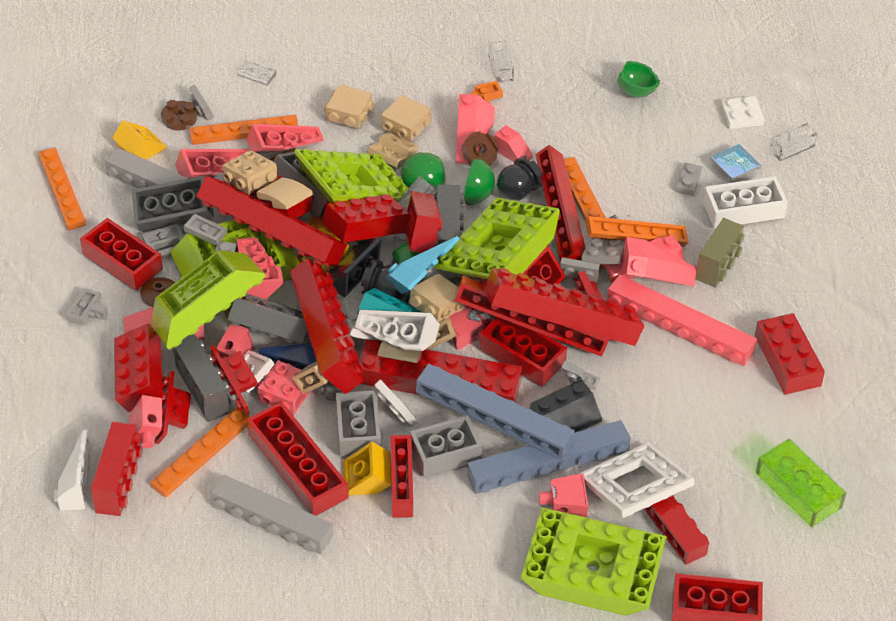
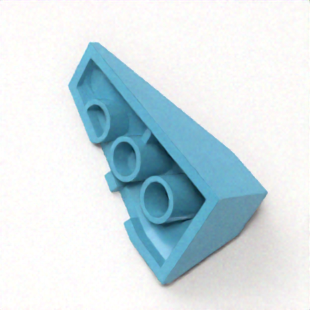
(410, 272)

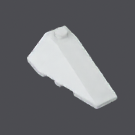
(400, 329)
(73, 481)

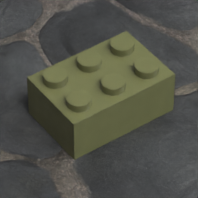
(720, 252)

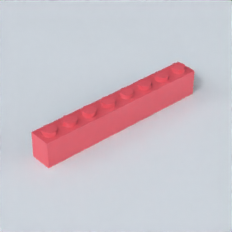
(683, 320)

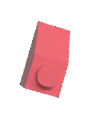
(511, 144)

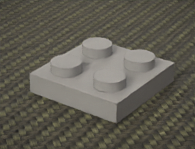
(604, 251)

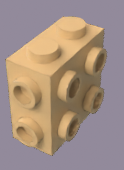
(349, 106)
(406, 118)
(249, 172)
(435, 297)

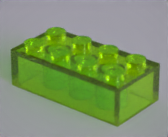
(800, 482)

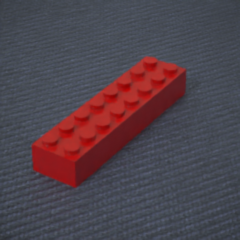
(271, 221)
(563, 306)
(327, 326)
(403, 375)

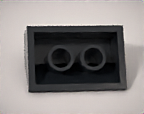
(353, 265)
(570, 407)

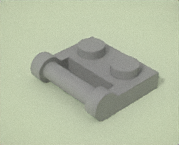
(163, 238)

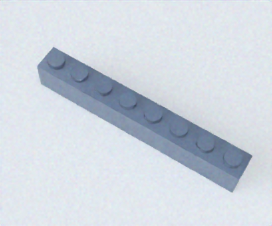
(495, 411)
(531, 462)

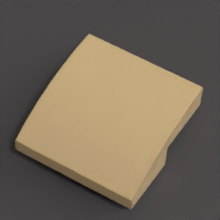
(393, 149)
(284, 193)

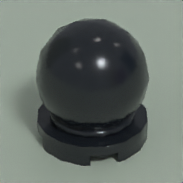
(519, 179)
(376, 278)

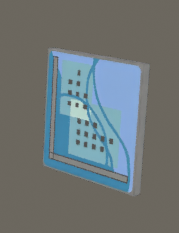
(735, 162)

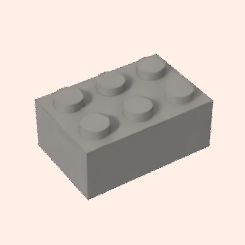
(357, 420)
(445, 446)

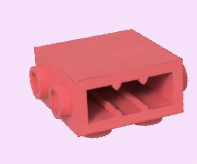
(280, 387)

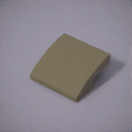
(394, 352)

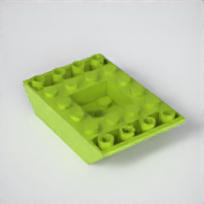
(349, 174)
(503, 236)
(194, 250)
(203, 294)
(570, 543)

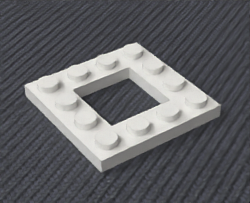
(671, 479)

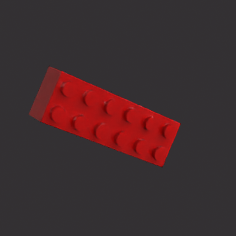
(297, 459)

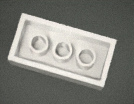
(745, 201)

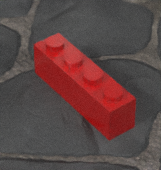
(401, 476)
(679, 528)

